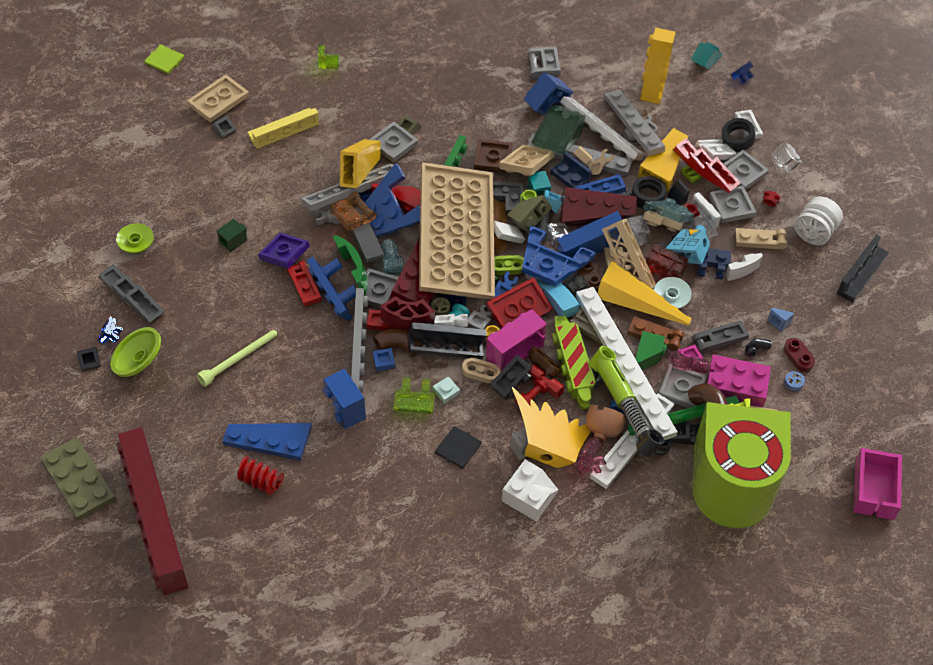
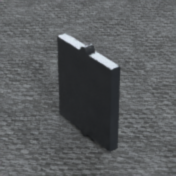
(458, 447)

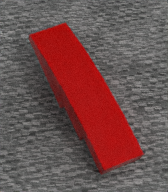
(710, 169)

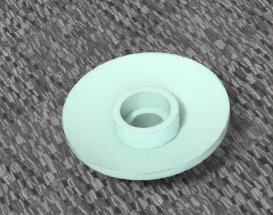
(674, 287)

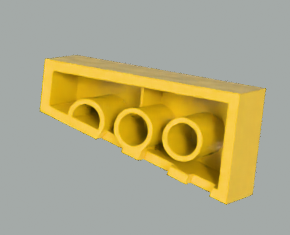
(657, 65)

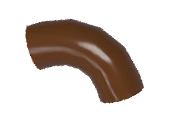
(394, 338)
(706, 393)

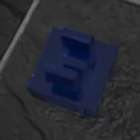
(742, 72)
(108, 330)

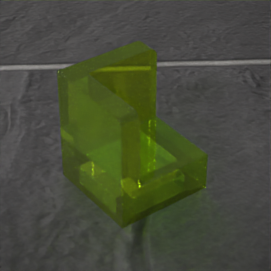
(327, 61)

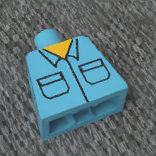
(691, 244)

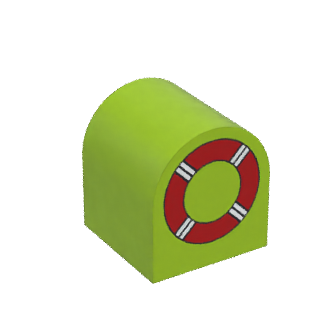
(740, 462)

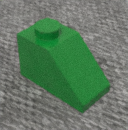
(650, 349)

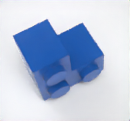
(546, 92)
(346, 399)

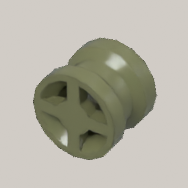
(440, 304)

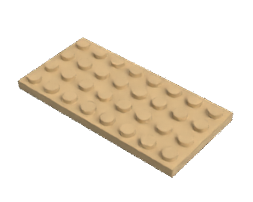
(456, 231)

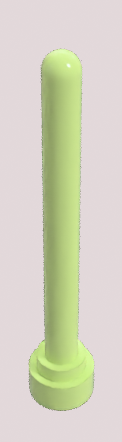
(206, 376)

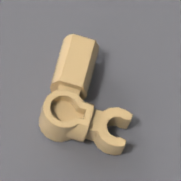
(586, 159)

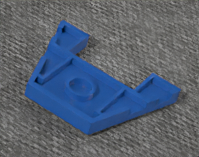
(389, 213)
(551, 265)

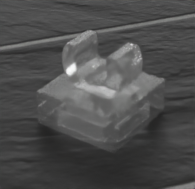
(555, 231)

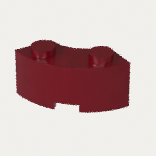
(401, 314)

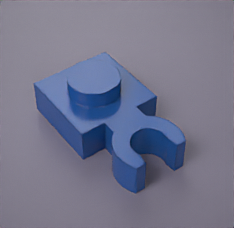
(506, 285)

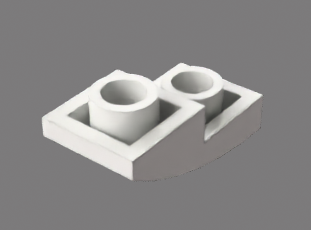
(740, 269)

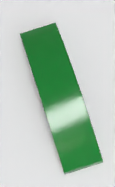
(347, 251)

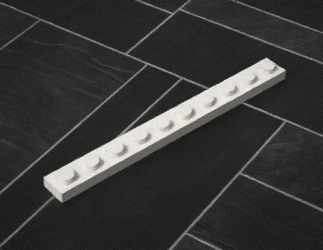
(612, 338)

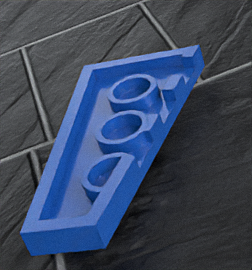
(276, 439)

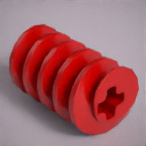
(258, 477)

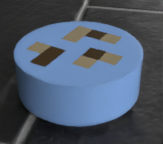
(794, 381)

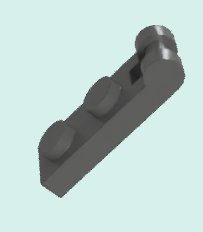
(720, 336)

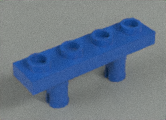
(323, 275)

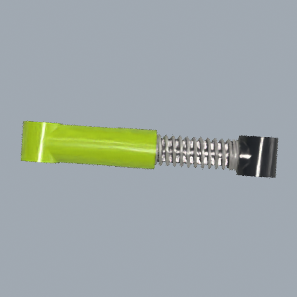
(604, 363)

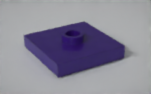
(284, 250)

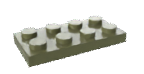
(77, 478)

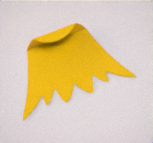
(551, 434)

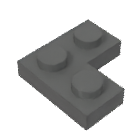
(509, 193)

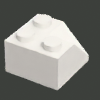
(529, 490)

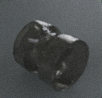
(576, 284)

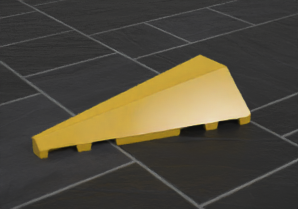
(625, 290)

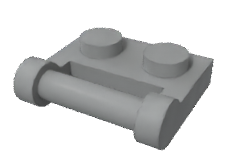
(549, 61)

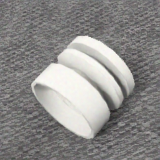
(818, 220)

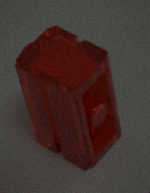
(666, 262)

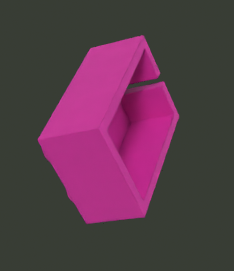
(516, 339)
(740, 379)
(877, 483)

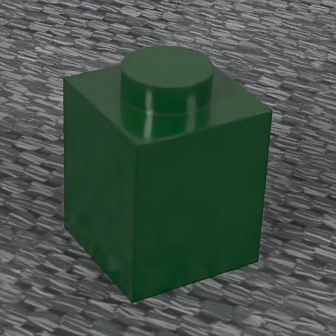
(232, 235)

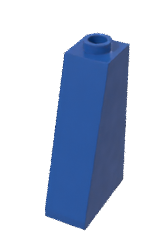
(590, 236)

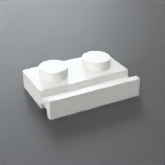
(716, 148)

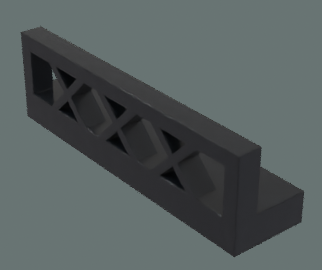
(862, 270)
(445, 336)

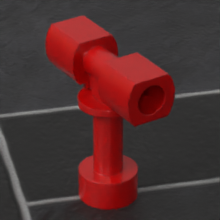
(541, 385)

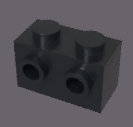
(511, 376)

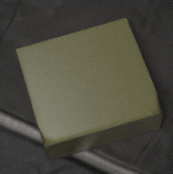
(409, 124)

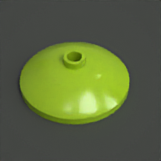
(136, 352)

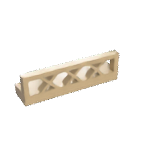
(633, 251)

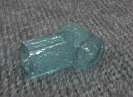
(392, 261)

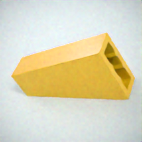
(358, 161)
(664, 164)

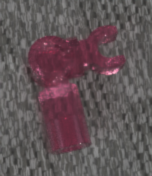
(684, 362)
(586, 460)

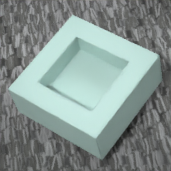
(446, 390)

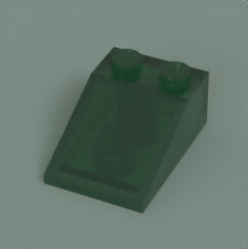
(559, 129)

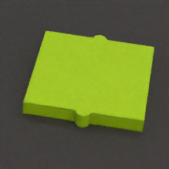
(164, 59)

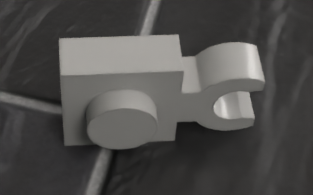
(479, 319)

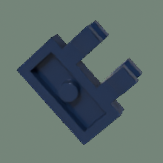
(715, 258)

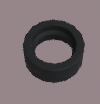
(737, 124)
(648, 182)

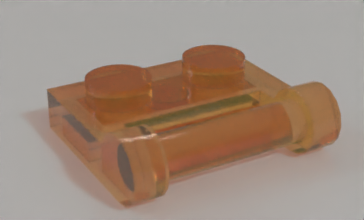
(348, 214)

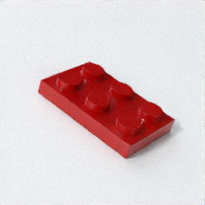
(518, 300)

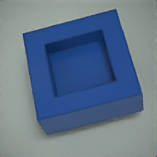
(383, 359)

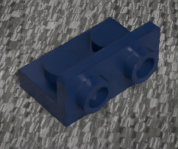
(571, 172)

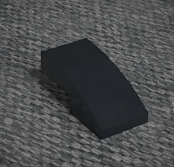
(685, 433)

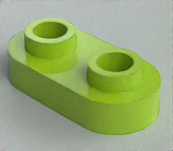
(508, 264)

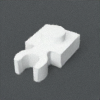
(452, 320)

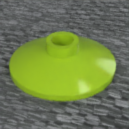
(135, 238)

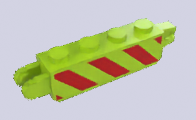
(574, 361)

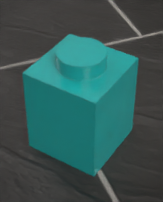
(539, 182)

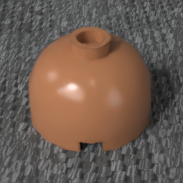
(605, 422)

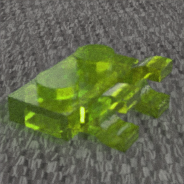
(412, 400)

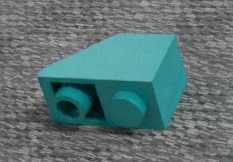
(706, 55)

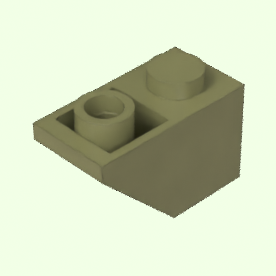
(529, 212)

